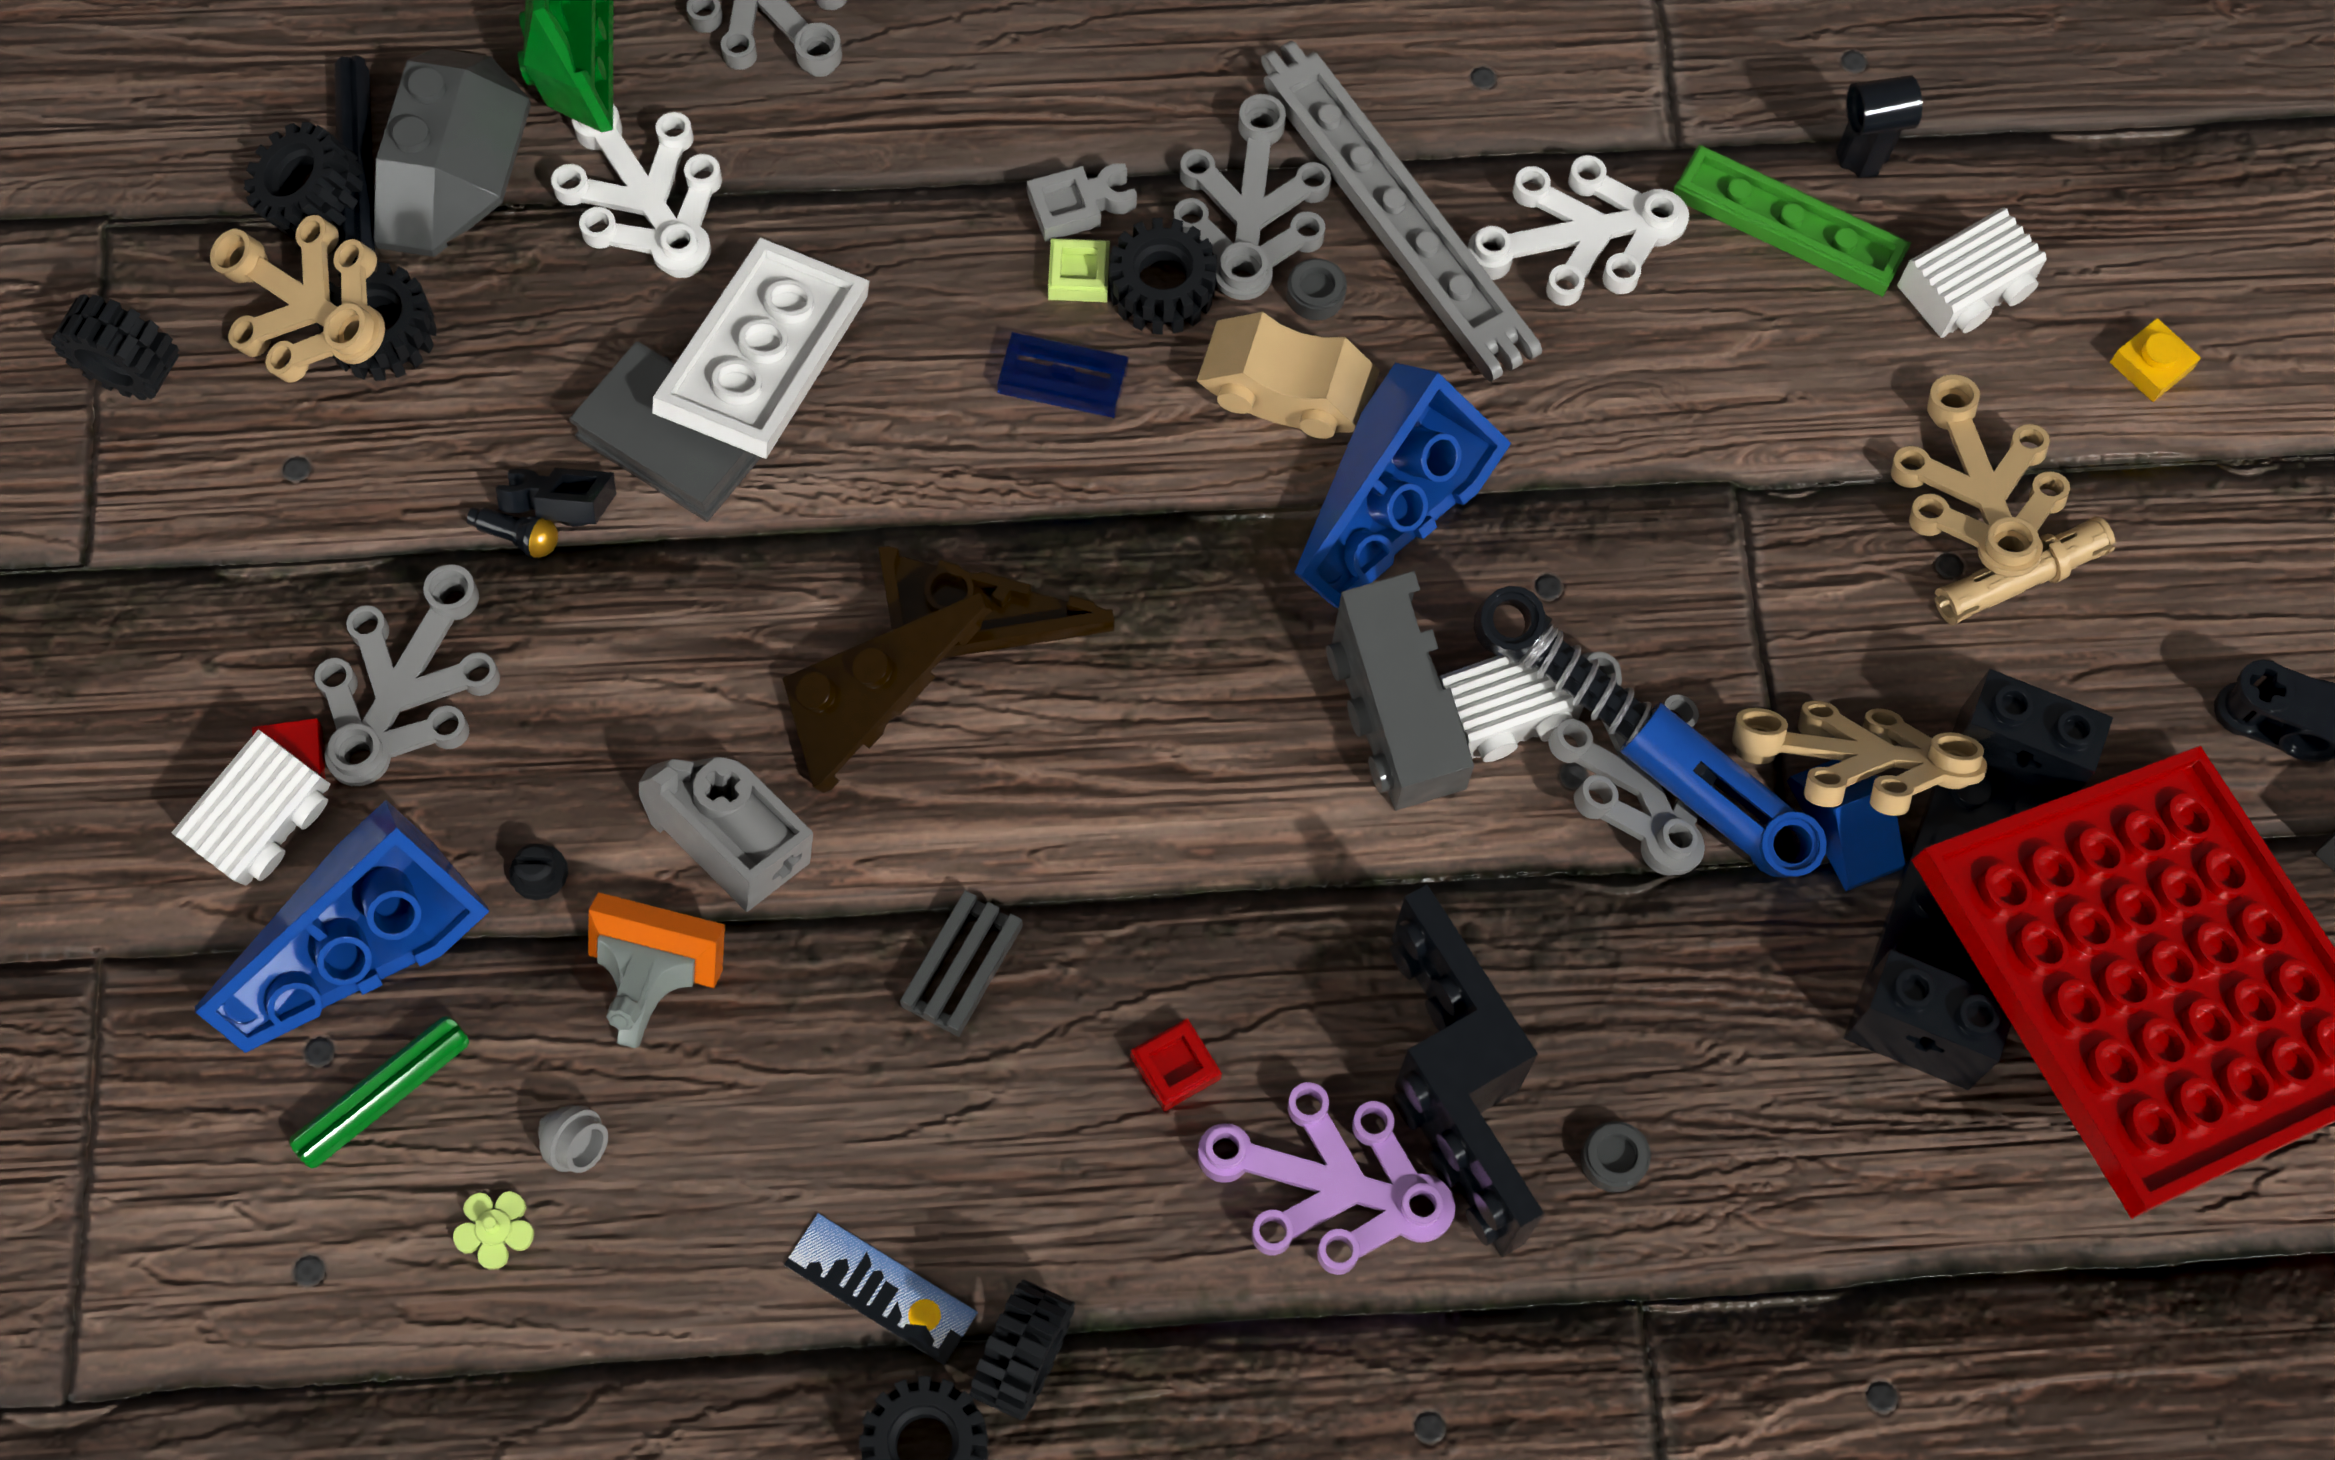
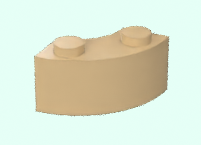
(1287, 375)

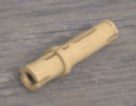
(2059, 556)

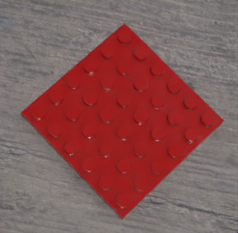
(2152, 972)

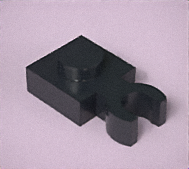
(563, 496)

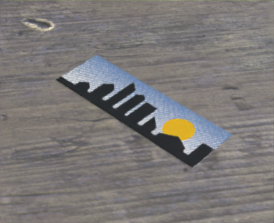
(881, 1289)

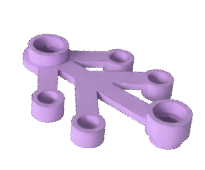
(1337, 1183)

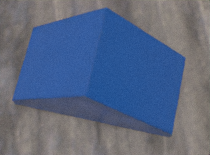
(1859, 838)

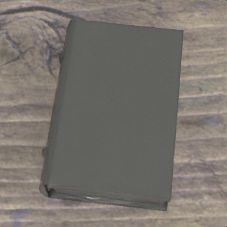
(662, 453)

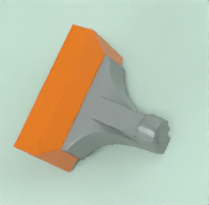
(649, 956)

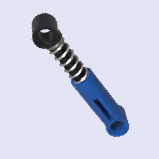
(1657, 740)

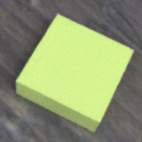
(1078, 270)

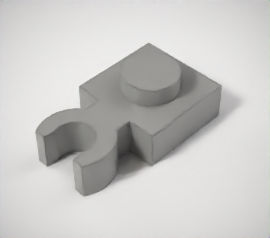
(1072, 203)

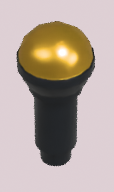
(530, 534)

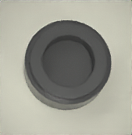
(1316, 289)
(1615, 1156)

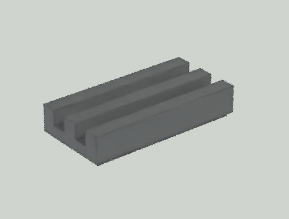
(987, 916)

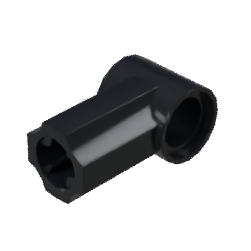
(1875, 118)

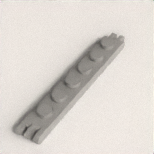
(1399, 212)

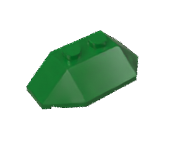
(570, 57)

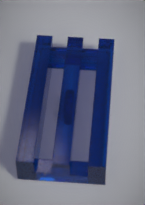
(1061, 384)

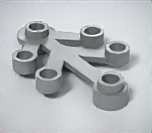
(806, 37)
(1250, 209)
(402, 685)
(1658, 819)

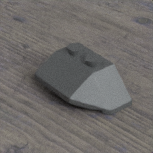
(445, 150)

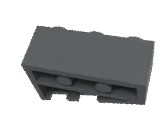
(1397, 694)

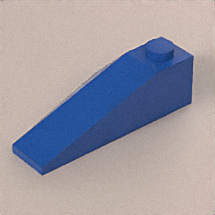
(1403, 468)
(356, 919)

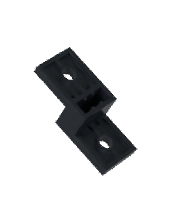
(1462, 1072)

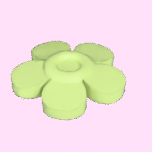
(494, 1228)

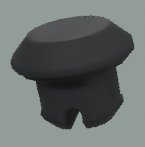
(538, 871)

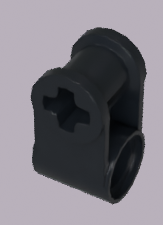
(2289, 709)

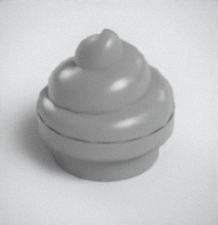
(572, 1138)

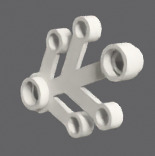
(645, 195)
(1584, 228)

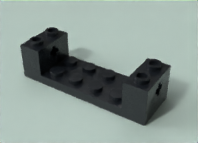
(1920, 970)

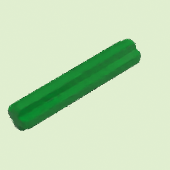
(378, 1092)

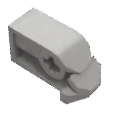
(727, 824)

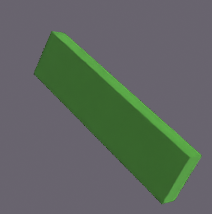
(1791, 220)

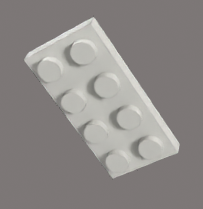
(761, 348)

